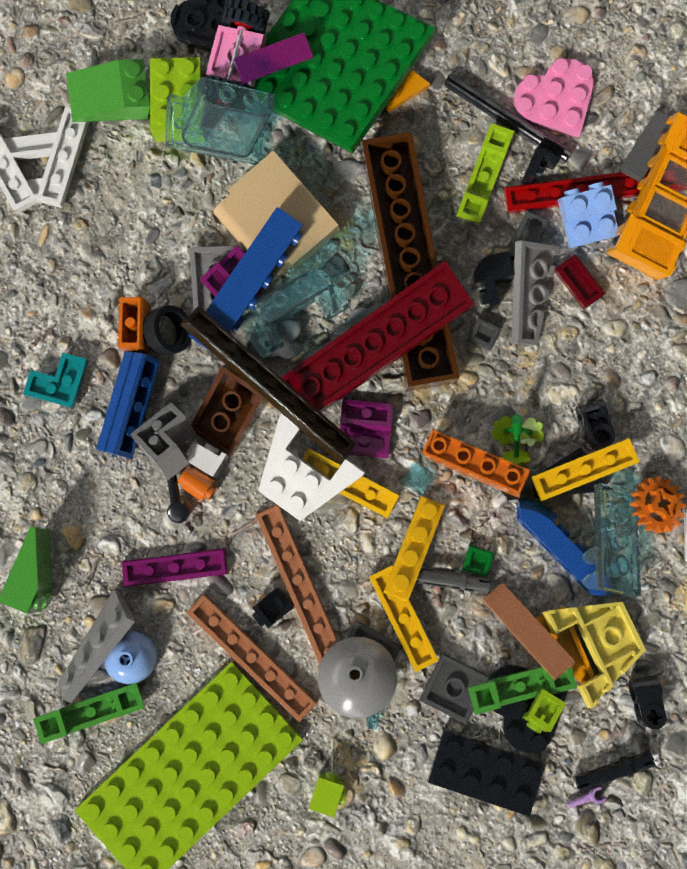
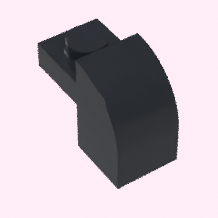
(489, 272)

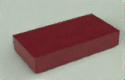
(579, 282)

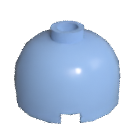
(141, 654)

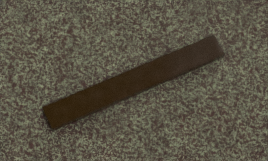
(268, 384)

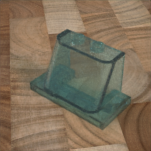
(219, 121)
(287, 300)

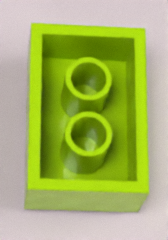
(166, 78)

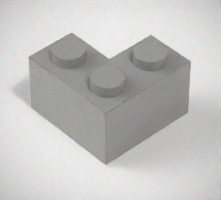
(162, 437)

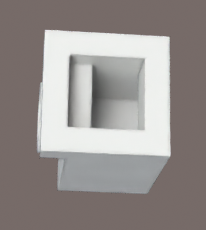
(206, 458)

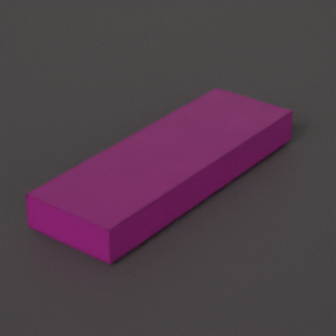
(273, 58)

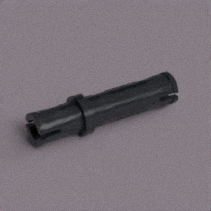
(615, 771)

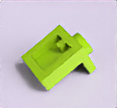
(544, 712)

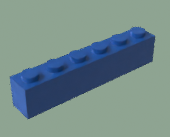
(254, 270)

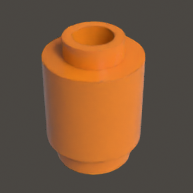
(197, 483)

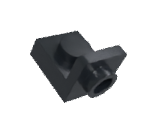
(539, 160)
(272, 608)

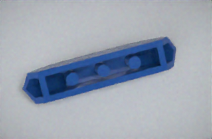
(554, 539)

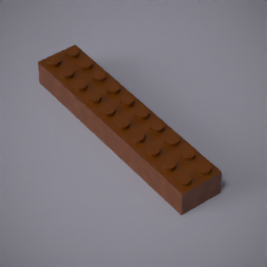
(406, 247)

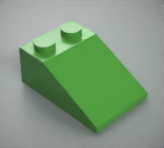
(109, 92)
(31, 575)

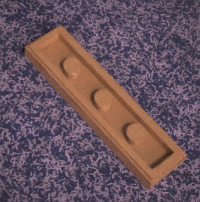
(529, 631)

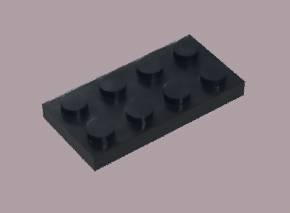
(486, 772)

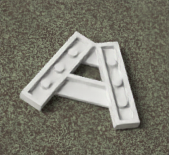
(63, 153)

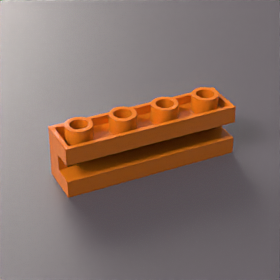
(476, 463)

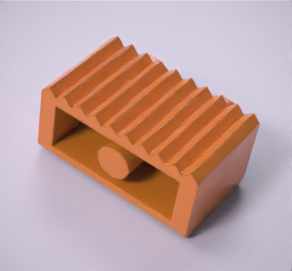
(131, 319)

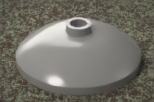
(370, 691)

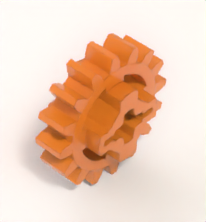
(657, 505)

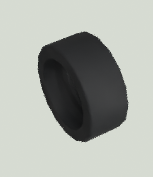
(153, 337)

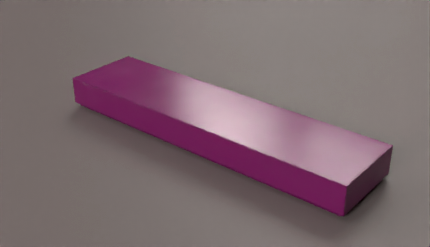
(174, 567)

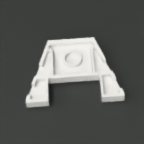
(296, 483)

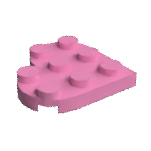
(558, 98)

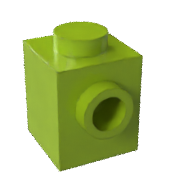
(328, 794)

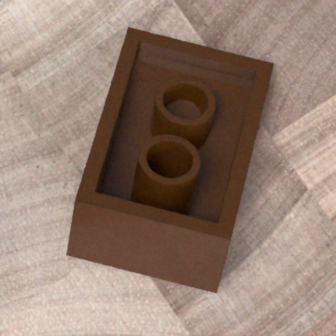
(228, 411)

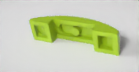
(485, 173)

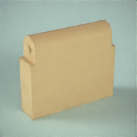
(257, 196)

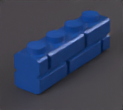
(128, 404)

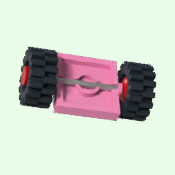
(246, 35)

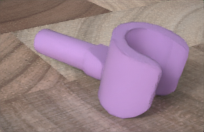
(587, 798)

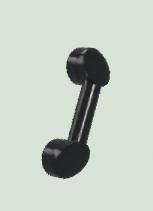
(176, 510)

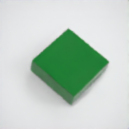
(477, 561)

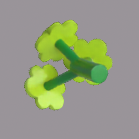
(514, 432)

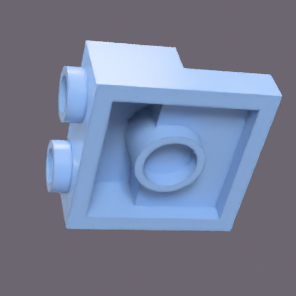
(588, 214)

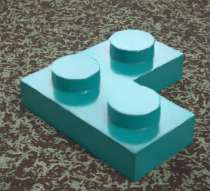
(62, 388)

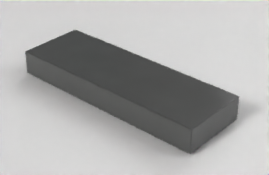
(645, 148)

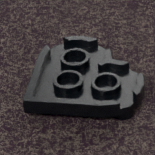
(197, 22)
(514, 725)

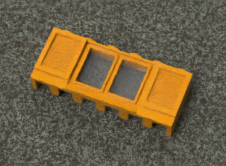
(658, 217)

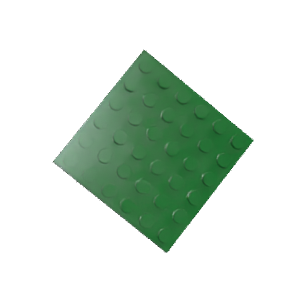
(356, 65)

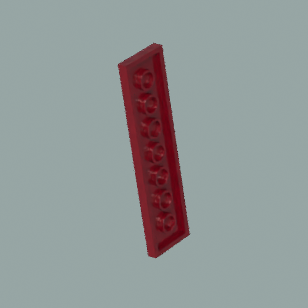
(381, 338)

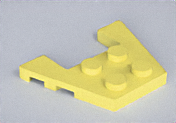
(609, 639)

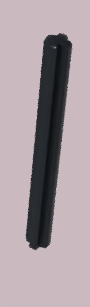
(506, 117)

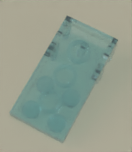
(616, 543)

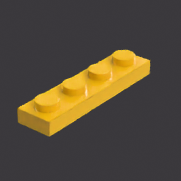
(585, 469)
(361, 491)
(414, 549)
(405, 624)

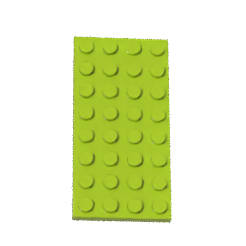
(189, 773)

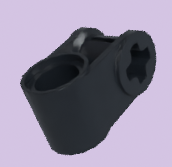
(596, 423)
(647, 698)

